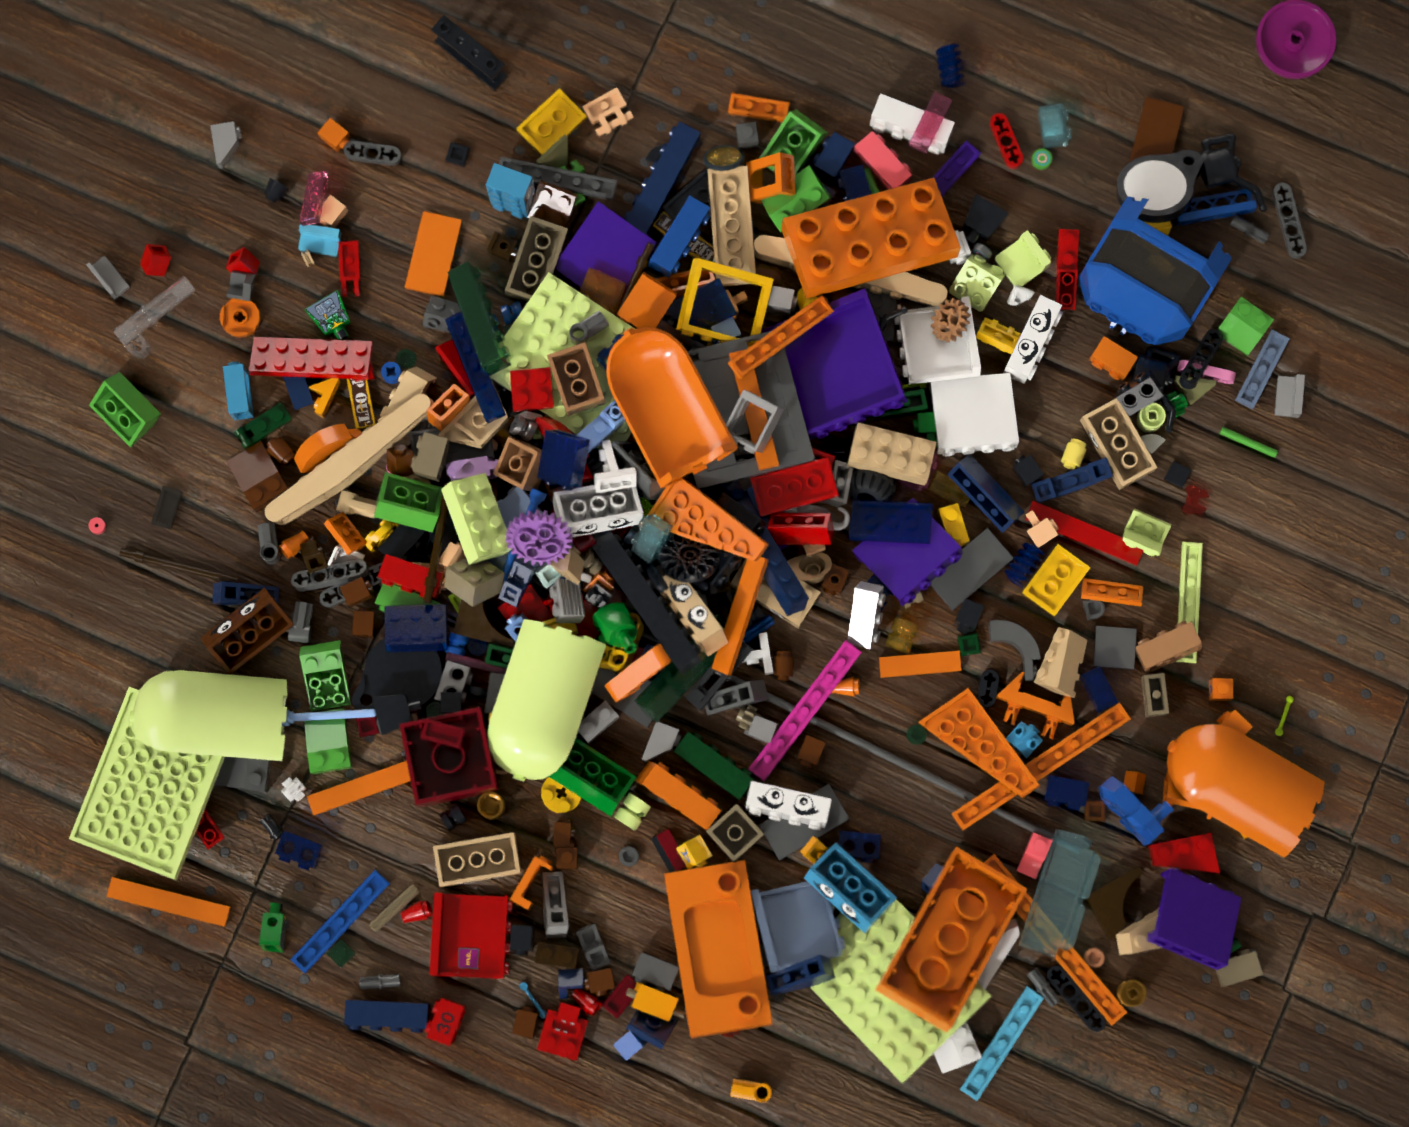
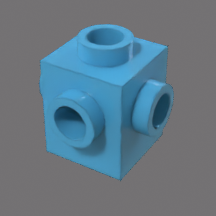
(1024, 739)

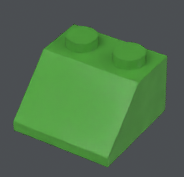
(1245, 326)

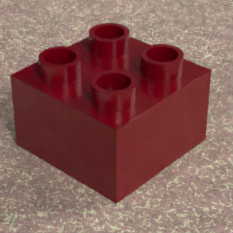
(445, 772)

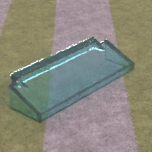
(1060, 893)

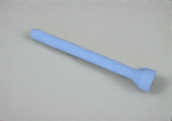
(292, 717)

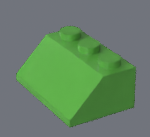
(808, 197)
(124, 409)
(408, 502)

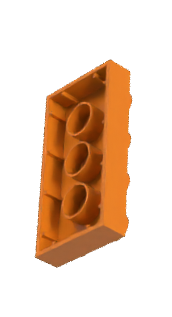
(870, 238)

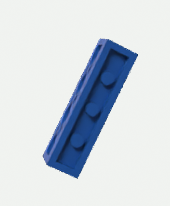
(1216, 212)

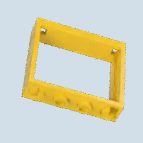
(690, 293)

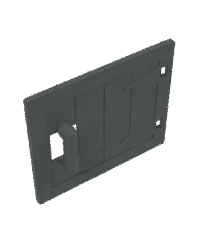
(775, 386)

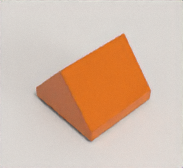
(1135, 781)

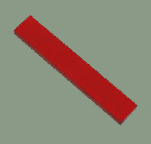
(1088, 534)

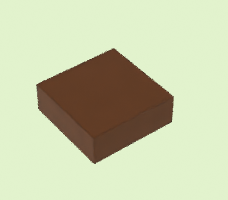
(1094, 811)

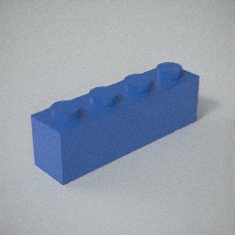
(679, 237)

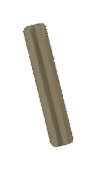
(394, 908)

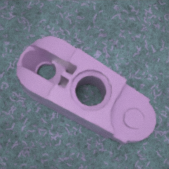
(471, 467)

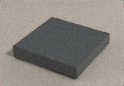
(1114, 647)

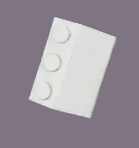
(957, 1050)

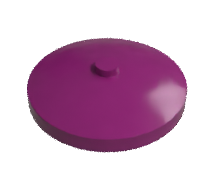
(1295, 39)

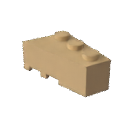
(412, 382)
(1062, 663)
(1134, 937)

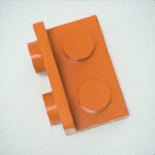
(345, 533)

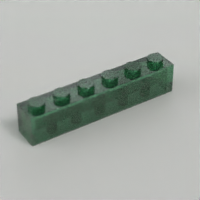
(479, 318)
(672, 685)

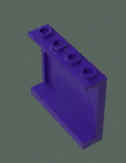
(604, 244)
(910, 566)
(1196, 919)

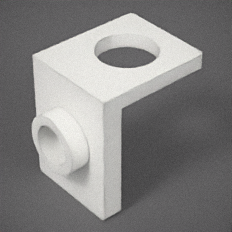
(340, 556)

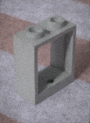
(738, 412)

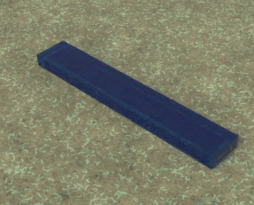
(478, 377)

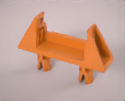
(1018, 700)

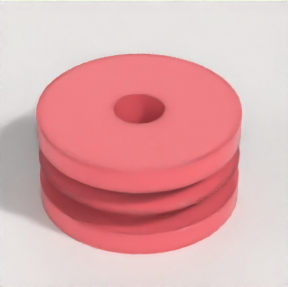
(97, 530)

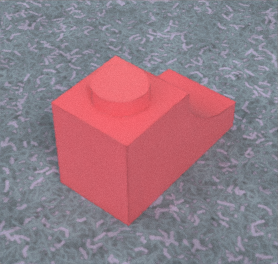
(1034, 855)

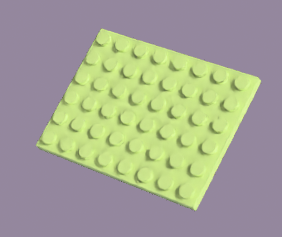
(544, 329)
(145, 799)
(886, 1028)

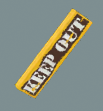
(699, 249)
(361, 404)

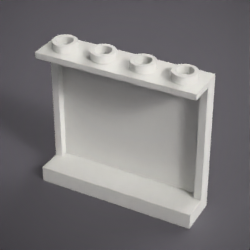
(931, 358)
(974, 414)

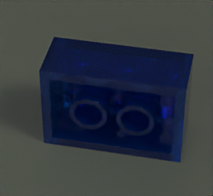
(416, 628)

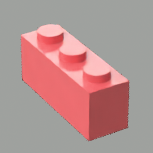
(883, 161)

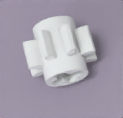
(293, 789)

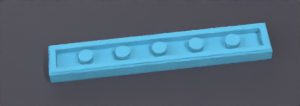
(1001, 1043)

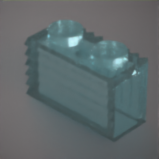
(1053, 125)
(650, 537)

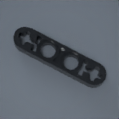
(1200, 358)
(1076, 998)

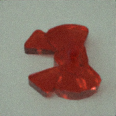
(1191, 505)

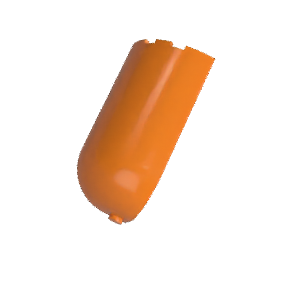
(666, 405)
(1244, 785)

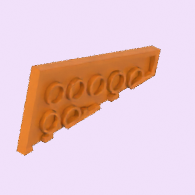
(705, 521)
(973, 734)

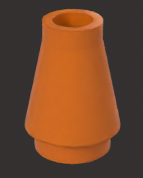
(291, 546)
(848, 686)

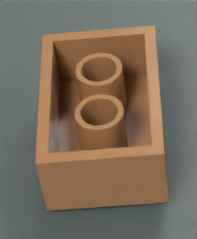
(576, 379)
(1168, 647)

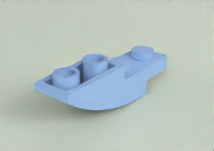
(603, 426)

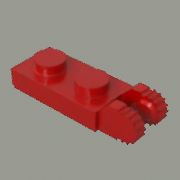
(349, 265)

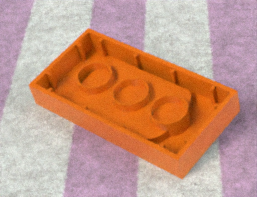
(951, 939)
(718, 949)

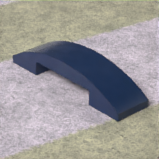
(1072, 481)

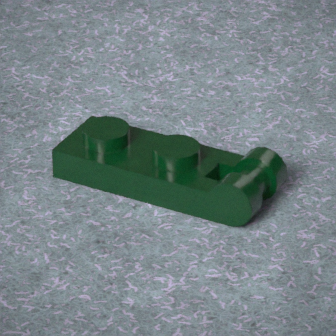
(263, 425)

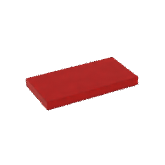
(794, 487)

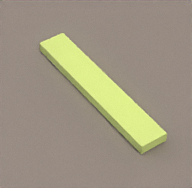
(1190, 589)

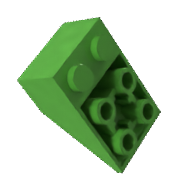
(325, 675)

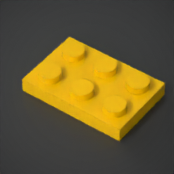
(551, 121)
(1056, 580)

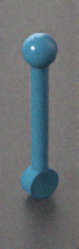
(524, 986)

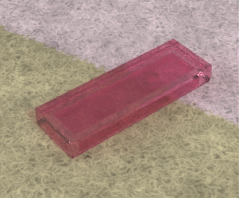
(930, 122)
(314, 198)
(474, 663)

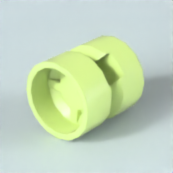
(1151, 418)
(632, 811)

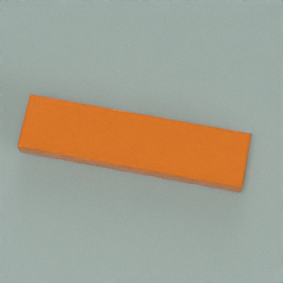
(920, 664)

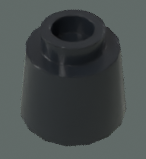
(275, 190)

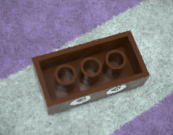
(247, 631)

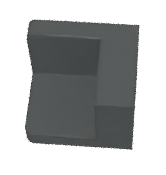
(241, 285)

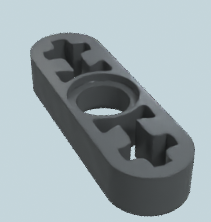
(377, 160)

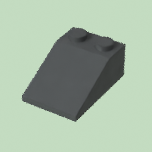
(245, 774)

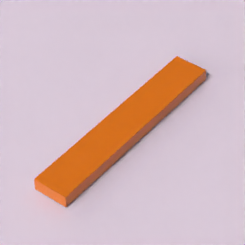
(780, 337)
(756, 419)
(740, 615)
(359, 788)
(168, 901)

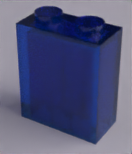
(563, 459)

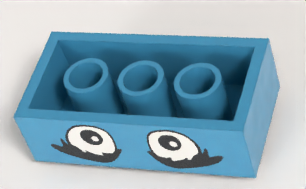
(510, 190)
(850, 887)

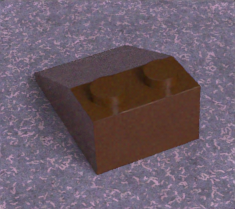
(257, 476)

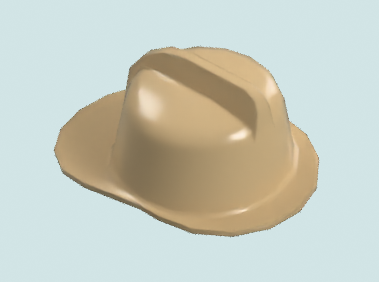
(811, 568)

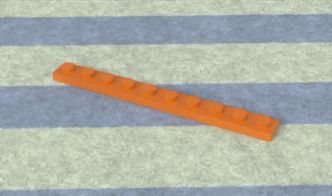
(1044, 764)
(1072, 962)

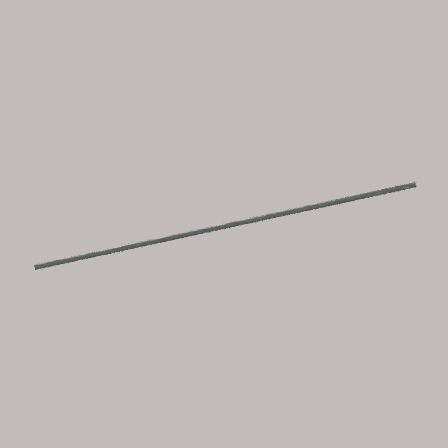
(869, 747)

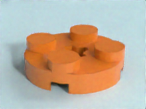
(248, 325)

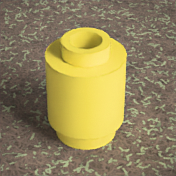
(1074, 454)

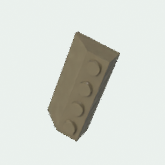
(535, 258)

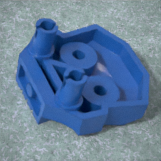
(1133, 814)

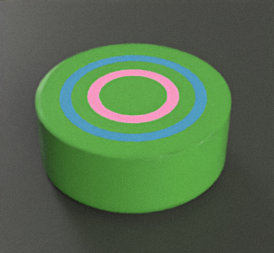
(1041, 159)

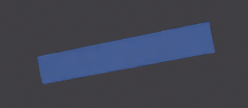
(340, 921)

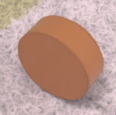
(1094, 957)

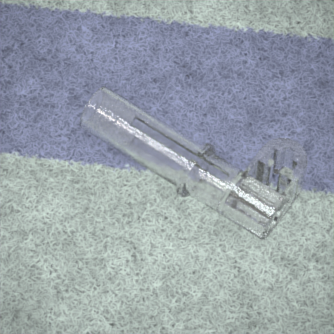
(150, 314)

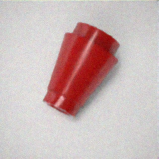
(417, 912)
(587, 1001)

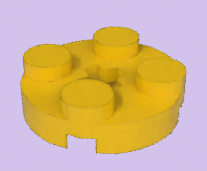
(377, 538)
(557, 805)

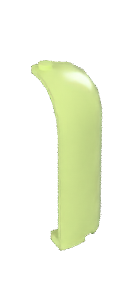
(542, 699)
(212, 714)

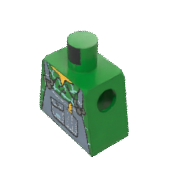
(330, 316)
(273, 938)

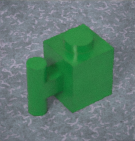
(925, 425)

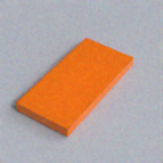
(433, 254)

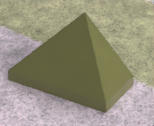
(556, 155)
(1196, 393)

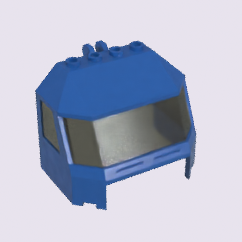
(1148, 278)

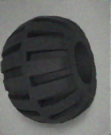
(871, 486)

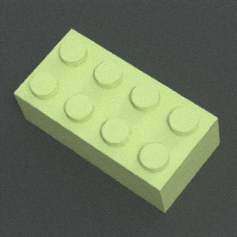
(476, 518)

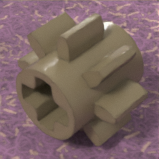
(746, 716)

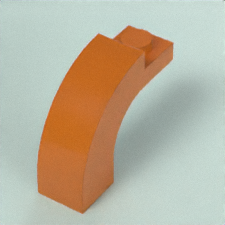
(322, 445)

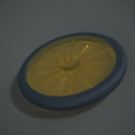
(723, 157)

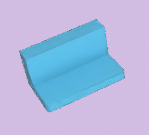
(319, 239)

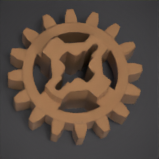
(950, 320)

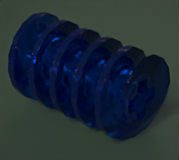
(948, 66)
(1023, 564)

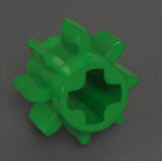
(1179, 402)

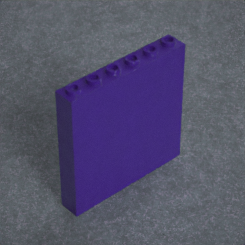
(843, 368)

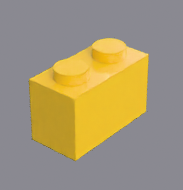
(953, 523)

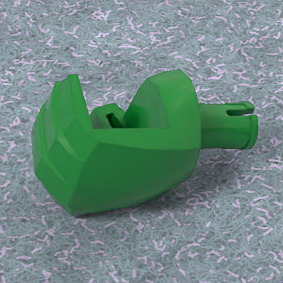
(616, 626)

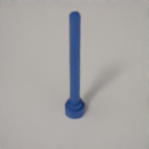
(536, 498)

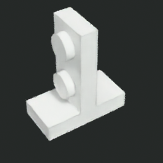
(612, 478)
(763, 654)

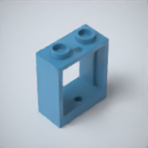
(238, 391)

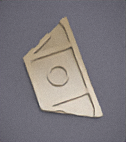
(470, 426)

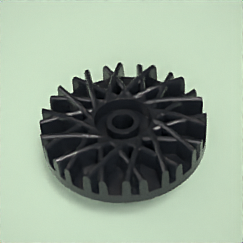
(688, 560)

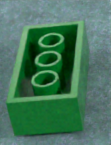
(594, 777)

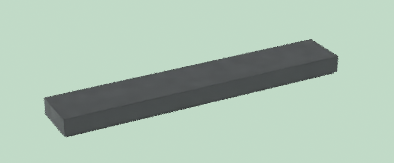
(566, 179)

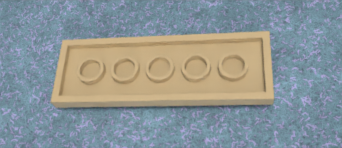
(731, 221)

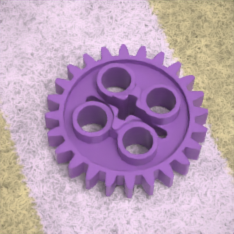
(539, 537)

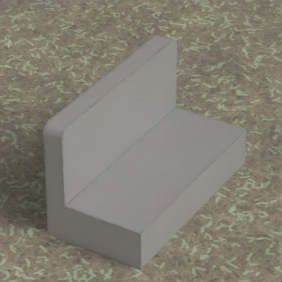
(109, 277)
(1289, 396)

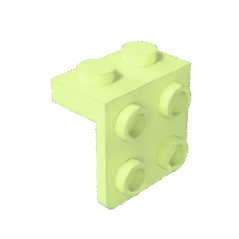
(1023, 259)
(977, 281)
(1145, 532)

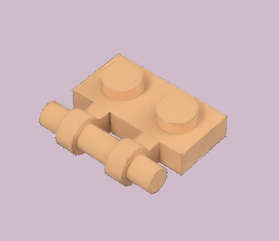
(605, 106)

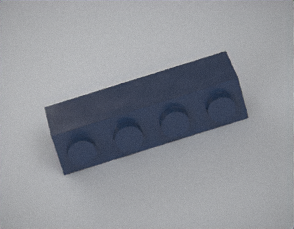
(986, 493)
(386, 1014)

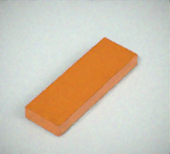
(758, 107)
(1112, 592)

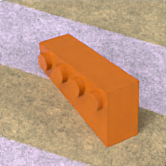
(678, 795)

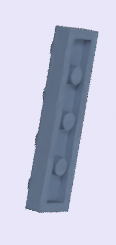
(1262, 369)

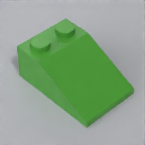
(796, 137)
(328, 745)

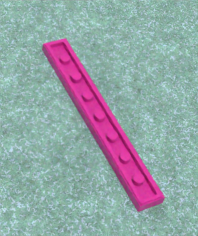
(805, 710)

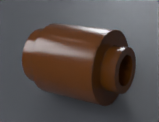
(770, 272)
(281, 451)
(783, 665)

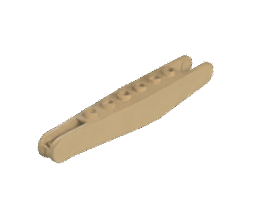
(898, 286)
(348, 463)

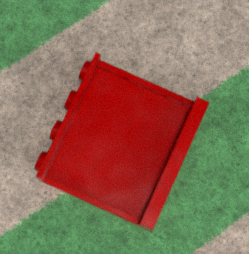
(470, 923)

